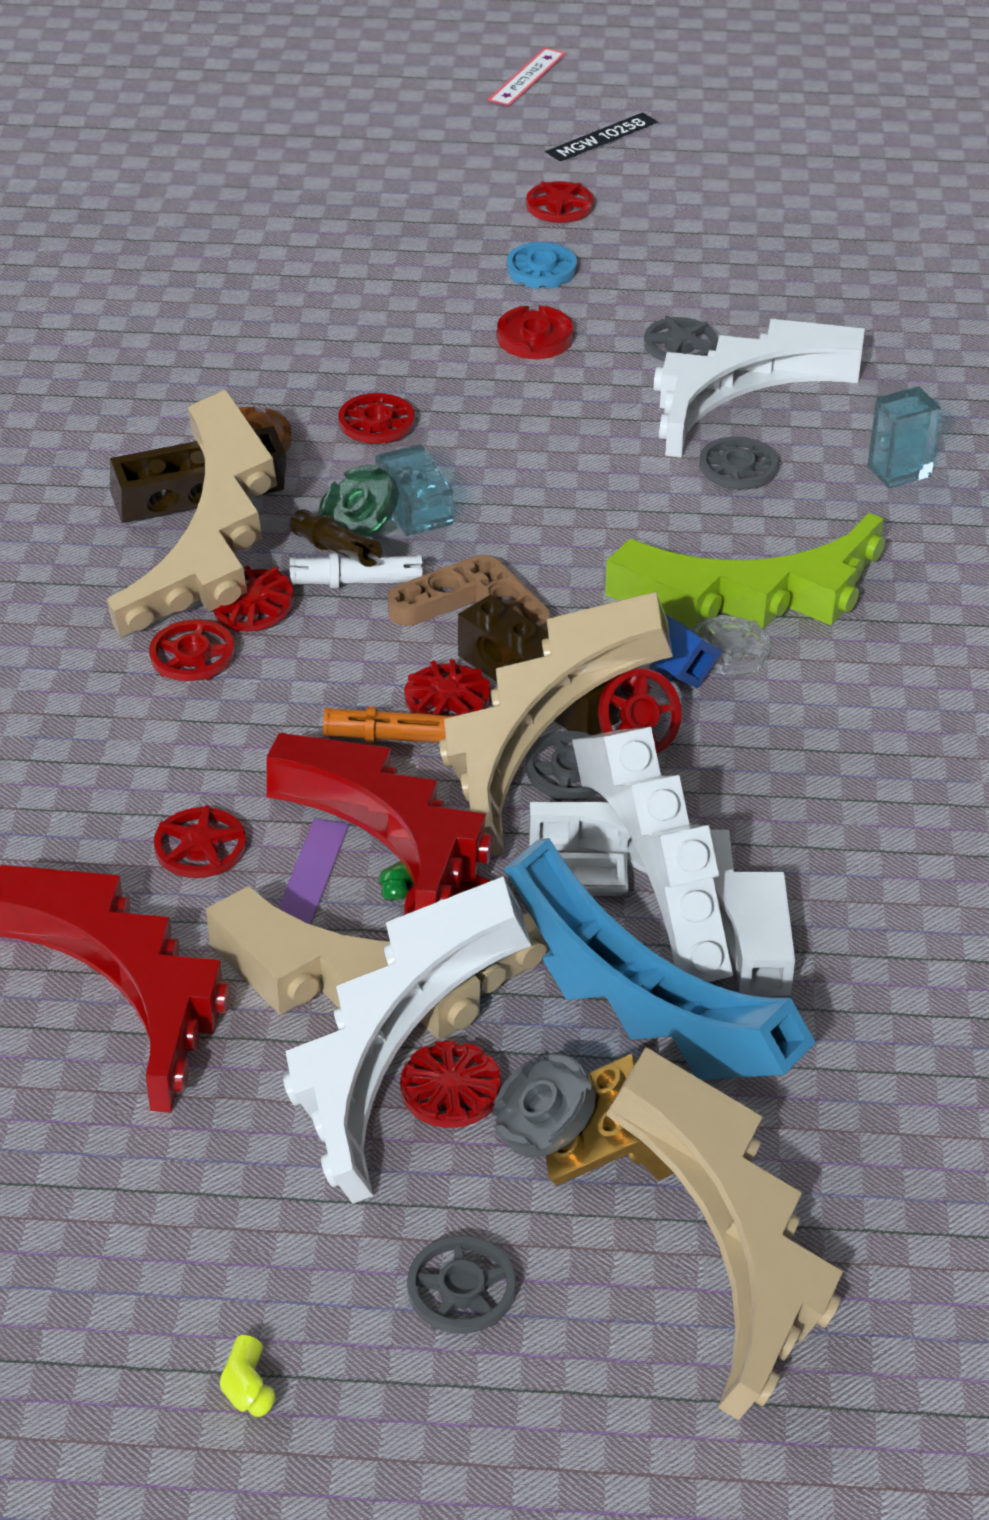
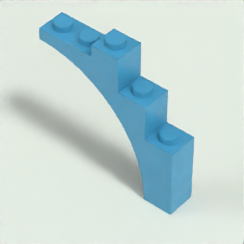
(596, 957)

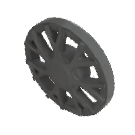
(738, 463)

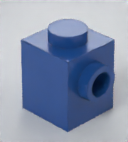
(691, 655)

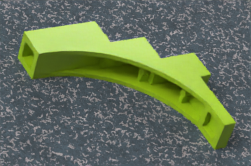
(697, 588)

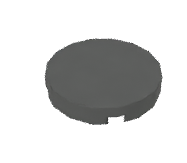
(544, 1105)

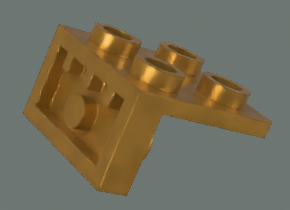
(602, 1137)

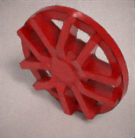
(262, 592)
(447, 692)

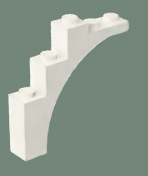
(740, 365)
(675, 854)
(750, 903)
(426, 960)

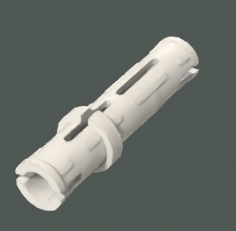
(348, 571)

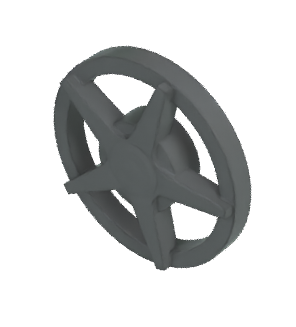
(678, 338)
(562, 767)
(461, 1285)

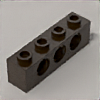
(173, 477)
(499, 636)

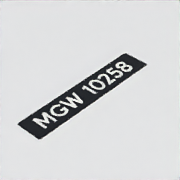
(601, 137)

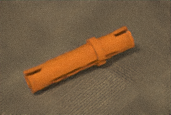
(383, 725)

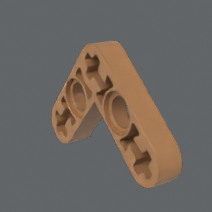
(419, 601)

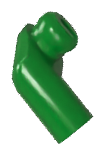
(394, 882)

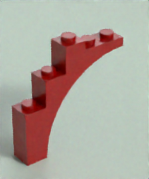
(399, 810)
(135, 952)

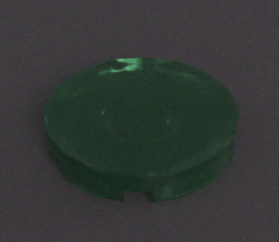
(362, 499)

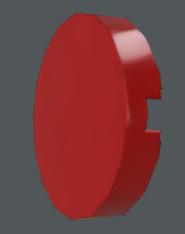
(535, 332)

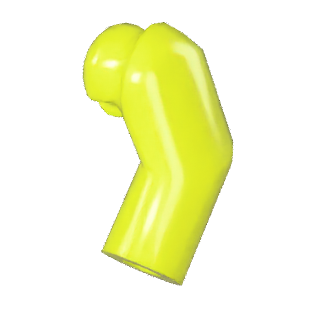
(241, 1381)

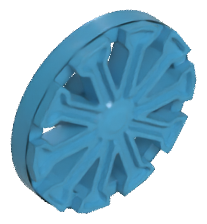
(541, 264)

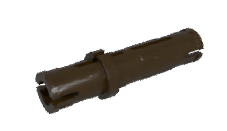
(328, 534)

